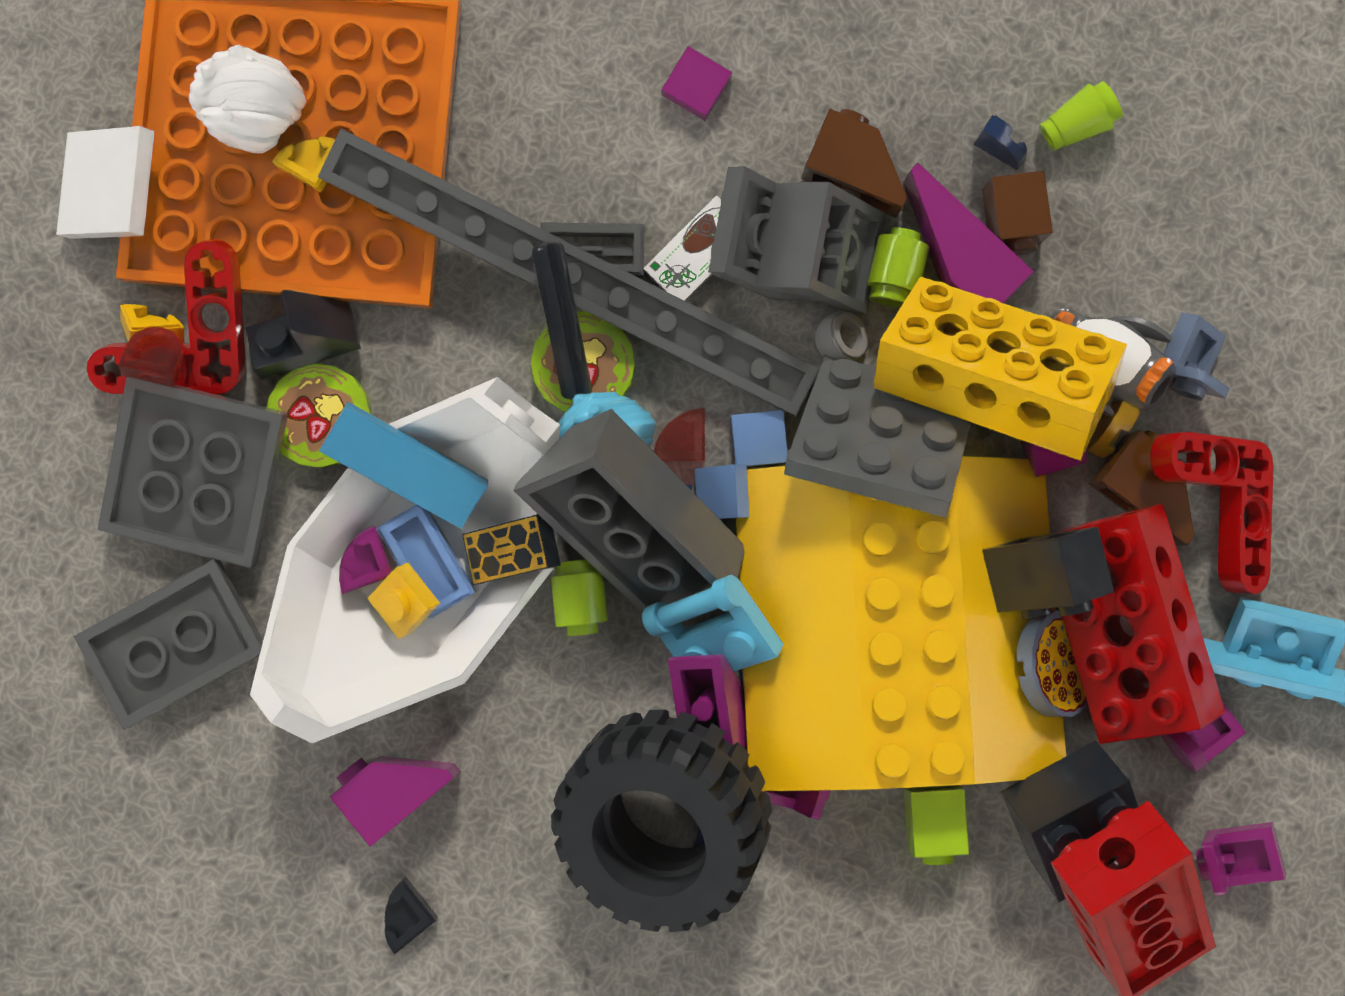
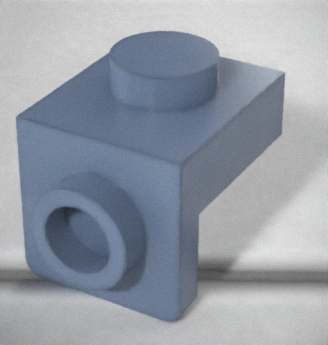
(1194, 352)

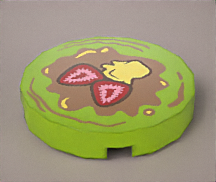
(607, 357)
(313, 402)

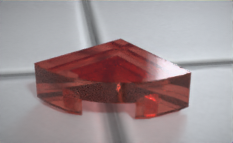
(683, 438)

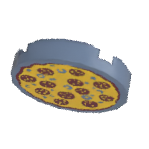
(1050, 668)

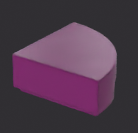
(363, 561)

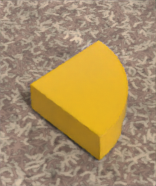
(305, 160)
(136, 318)
(1110, 428)

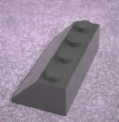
(629, 513)

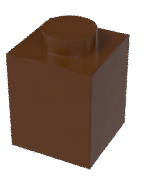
(1018, 210)

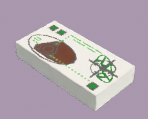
(684, 262)

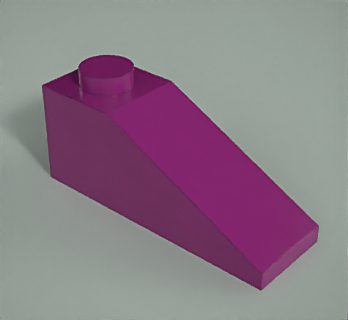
(960, 245)

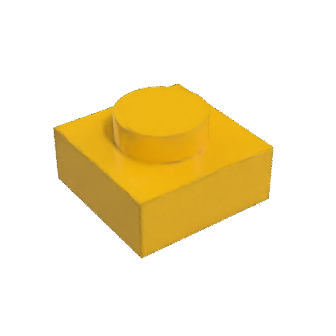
(403, 600)

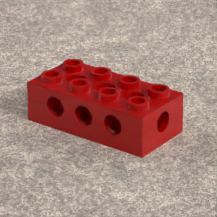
(1143, 642)
(1141, 911)

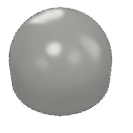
(829, 340)

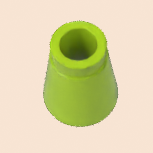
(1082, 116)

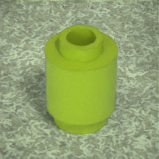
(896, 266)
(578, 597)

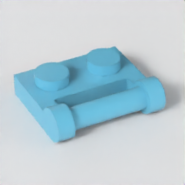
(739, 635)

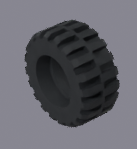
(626, 867)

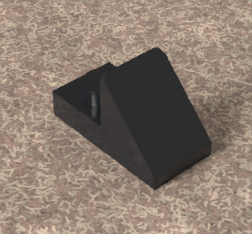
(308, 333)

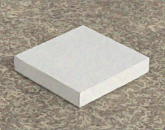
(105, 183)

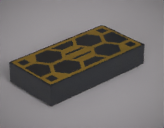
(510, 549)

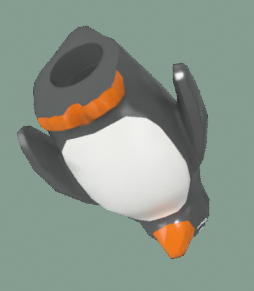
(1144, 368)

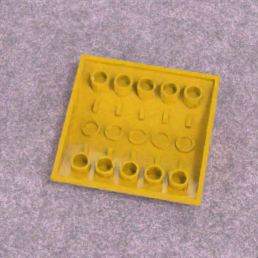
(890, 635)

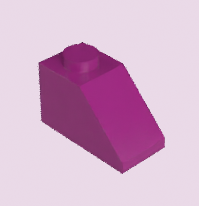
(710, 691)
(387, 791)

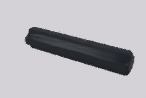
(562, 319)

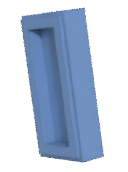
(420, 541)

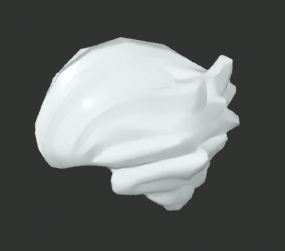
(246, 98)

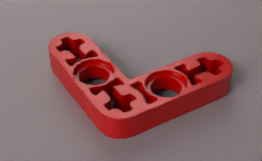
(197, 356)
(1242, 551)

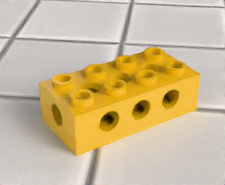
(999, 366)

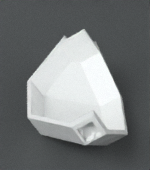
(330, 653)

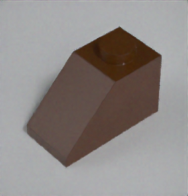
(855, 160)
(1132, 484)

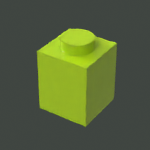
(936, 823)

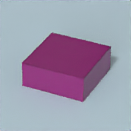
(696, 83)

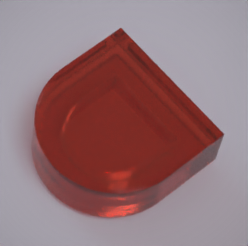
(153, 356)

